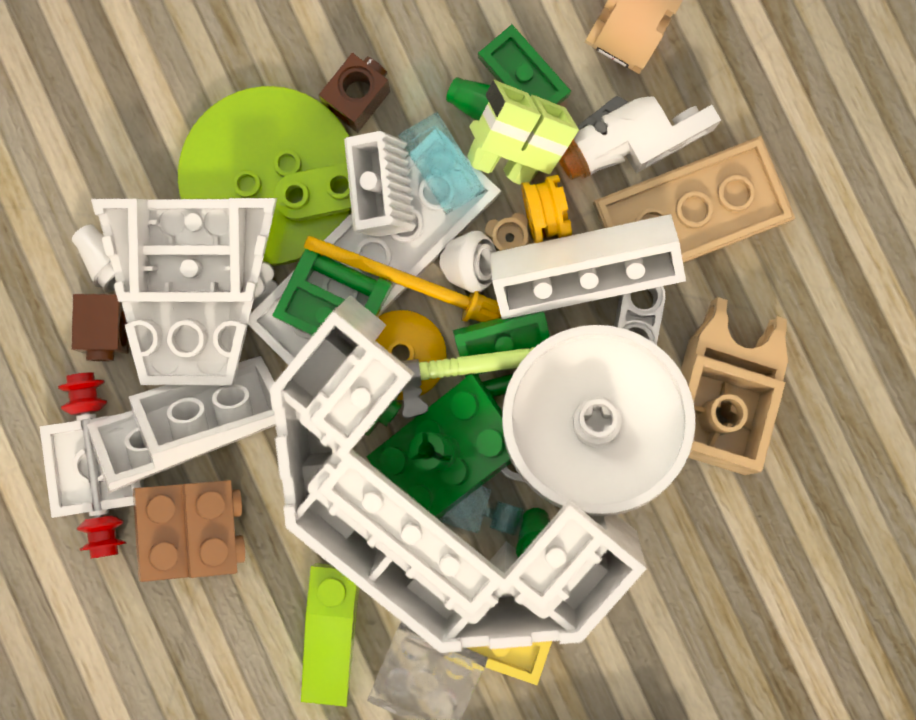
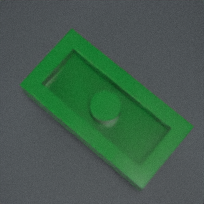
(520, 66)

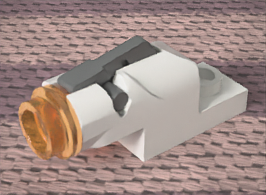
(635, 131)

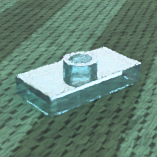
(441, 163)

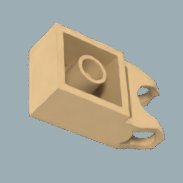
(742, 383)

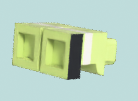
(520, 129)

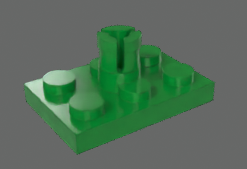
(447, 449)

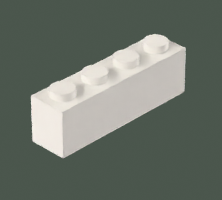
(587, 267)

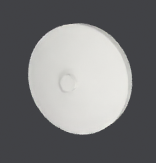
(598, 420)

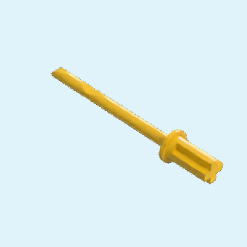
(475, 305)

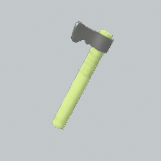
(461, 366)

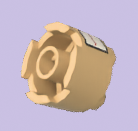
(631, 30)

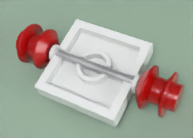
(74, 471)

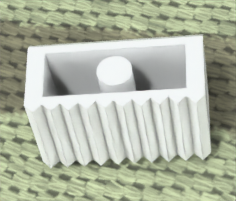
(379, 184)

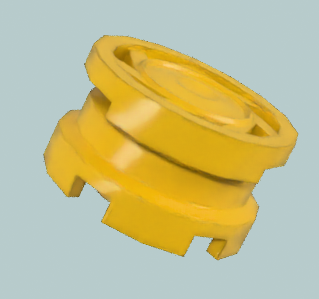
(546, 209)

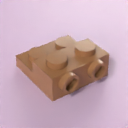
(187, 530)

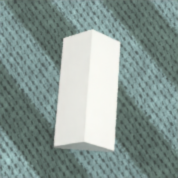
(181, 424)

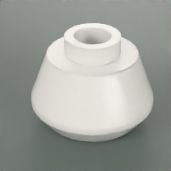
(468, 261)

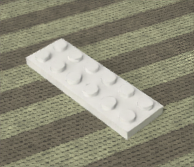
(405, 251)

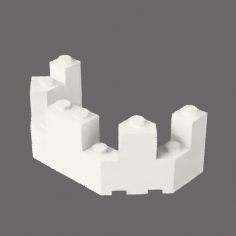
(397, 546)

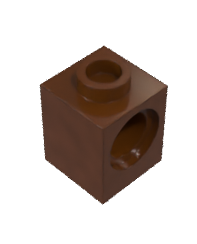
(350, 110)
(98, 326)

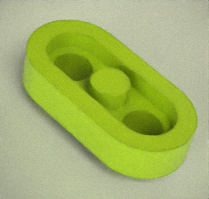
(318, 193)

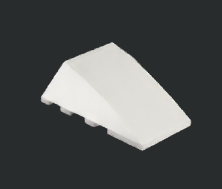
(186, 281)

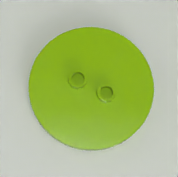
(251, 144)

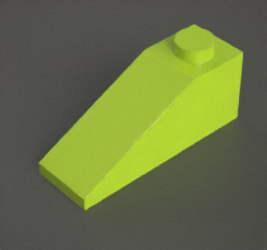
(328, 636)

